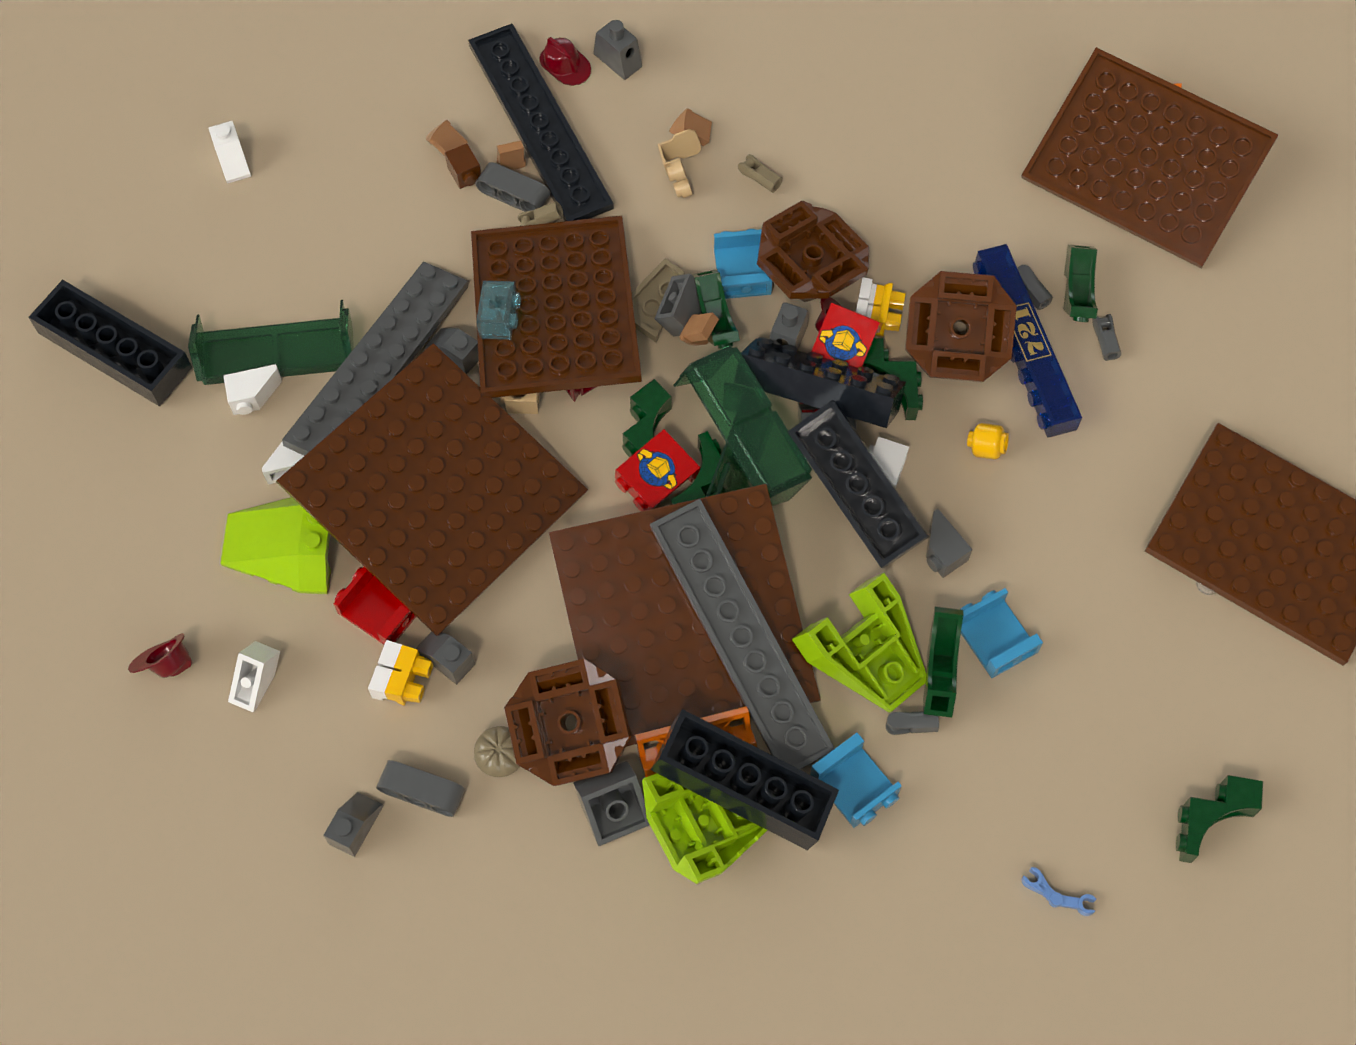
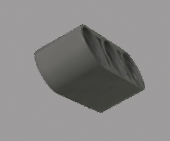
(512, 187)
(420, 788)

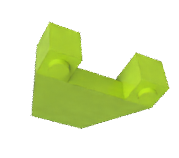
(873, 656)

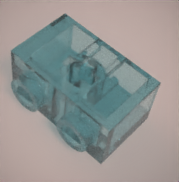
(497, 310)

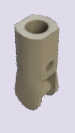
(762, 174)
(542, 215)

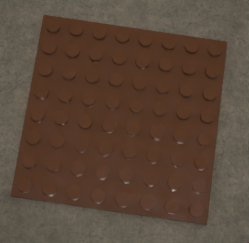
(433, 488)
(639, 623)

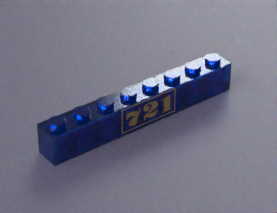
(1031, 348)

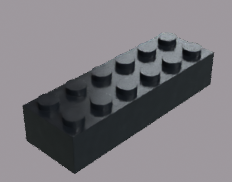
(111, 342)
(818, 380)
(858, 484)
(745, 780)

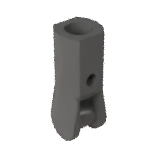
(1038, 293)
(1107, 338)
(912, 722)

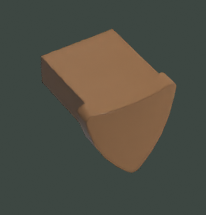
(693, 121)
(445, 137)
(511, 155)
(698, 329)

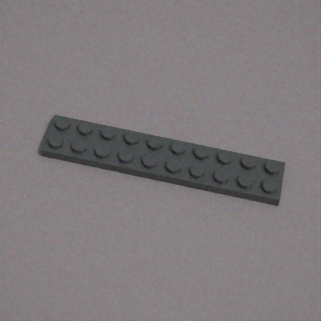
(379, 354)
(741, 636)

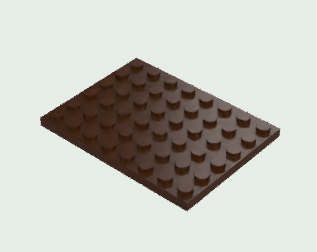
(1149, 157)
(573, 309)
(1266, 541)

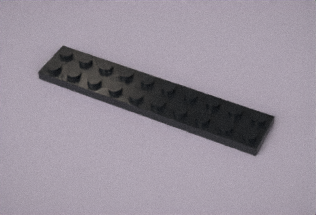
(540, 124)

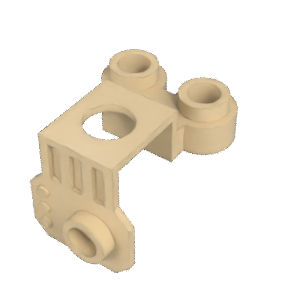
(683, 146)

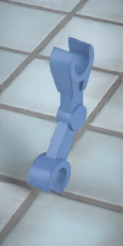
(1056, 899)

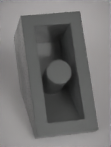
(678, 304)
(457, 346)
(945, 546)
(447, 655)
(352, 823)

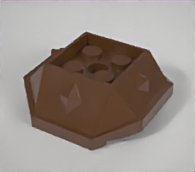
(811, 252)
(967, 299)
(539, 715)

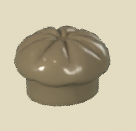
(495, 752)

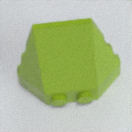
(279, 545)
(695, 832)

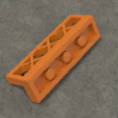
(719, 720)

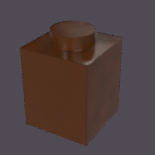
(463, 165)

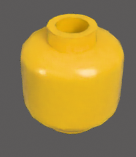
(988, 441)

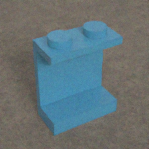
(737, 262)
(997, 634)
(859, 781)

